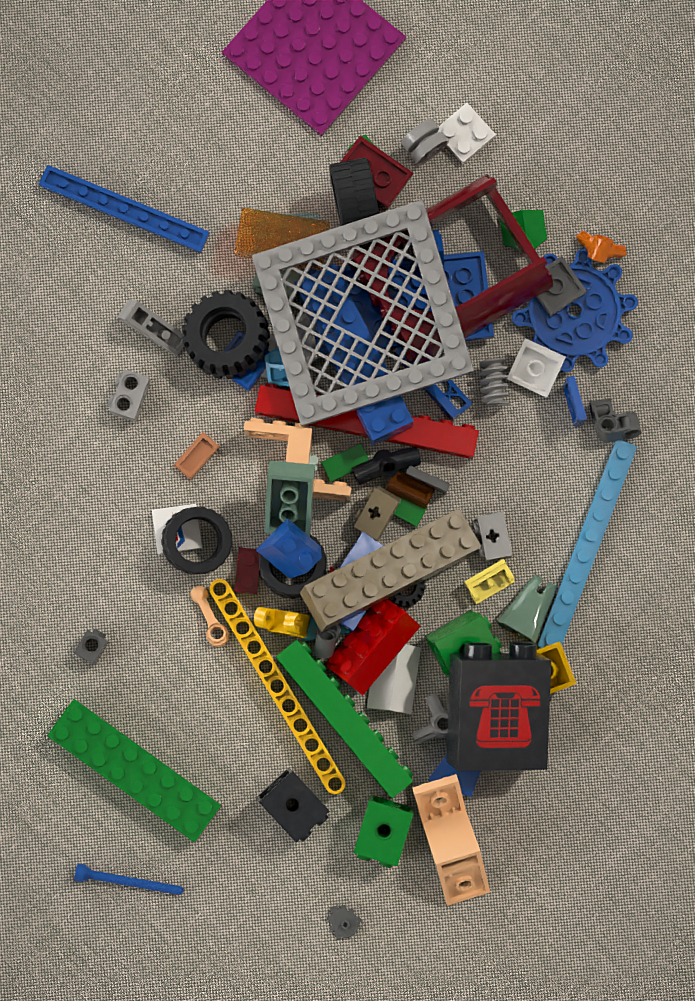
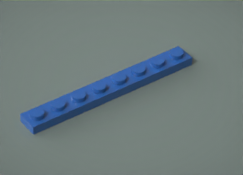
(124, 209)

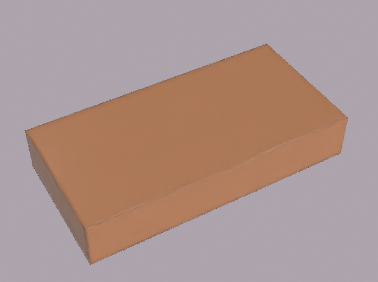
(196, 456)

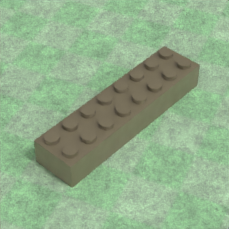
(390, 570)

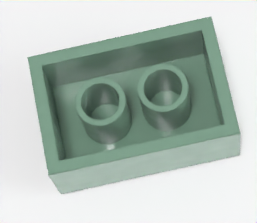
(289, 495)

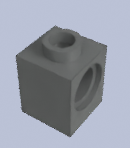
(92, 657)

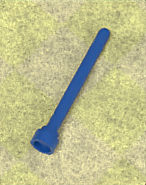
(85, 873)

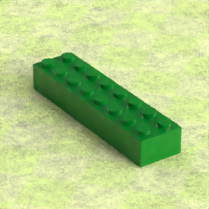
(343, 718)
(134, 770)

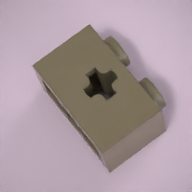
(387, 506)

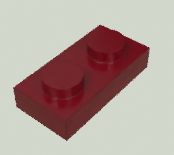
(247, 571)

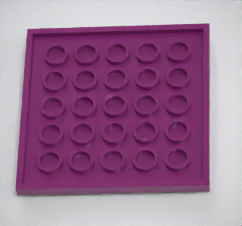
(314, 54)

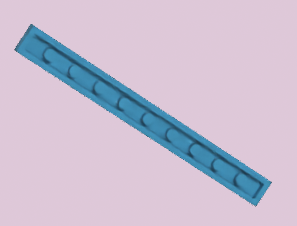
(588, 543)

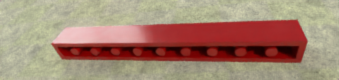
(425, 434)

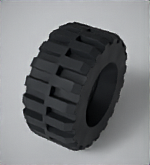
(210, 312)

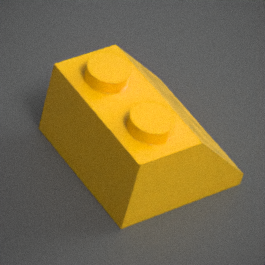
(561, 672)

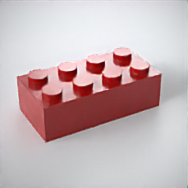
(372, 645)

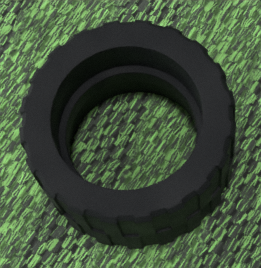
(353, 190)
(224, 540)
(287, 590)

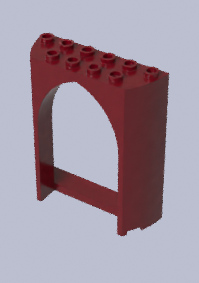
(482, 308)

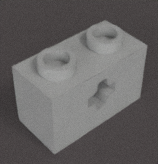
(497, 525)

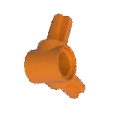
(600, 247)

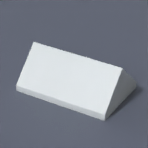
(396, 685)

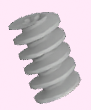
(493, 382)

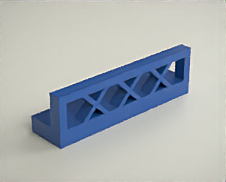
(440, 397)

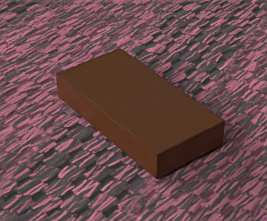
(410, 489)

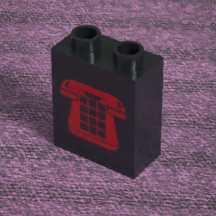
(498, 708)

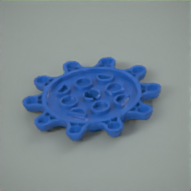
(595, 325)

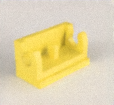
(489, 581)

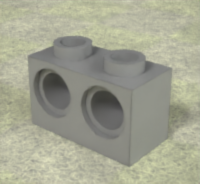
(135, 397)

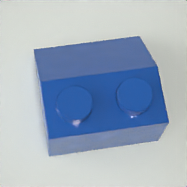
(290, 550)

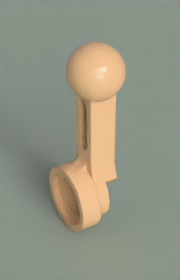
(199, 595)

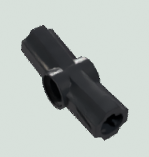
(386, 464)

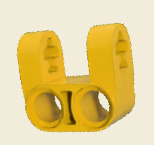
(282, 622)

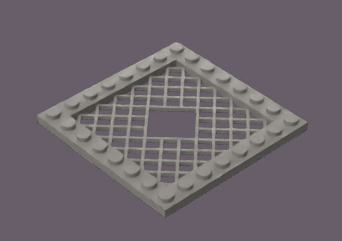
(374, 390)

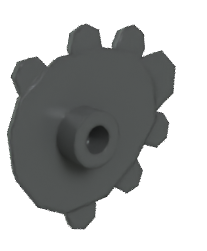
(343, 922)

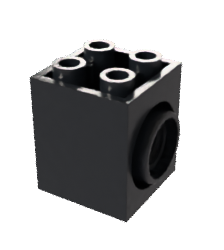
(303, 815)

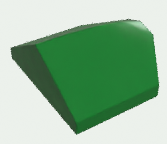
(532, 224)

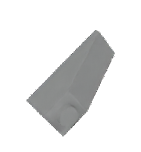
(151, 326)

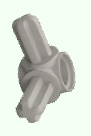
(439, 715)

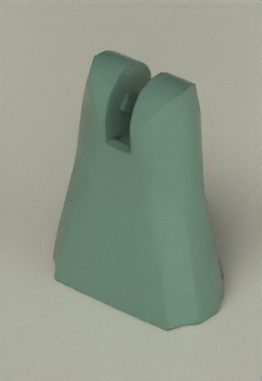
(528, 610)

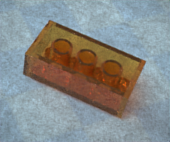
(267, 230)

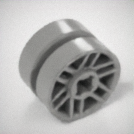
(424, 141)

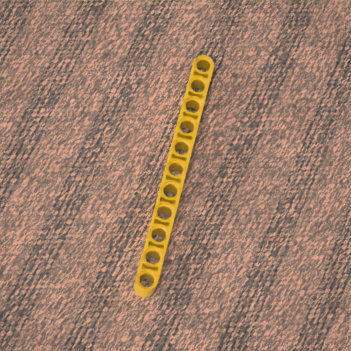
(275, 675)

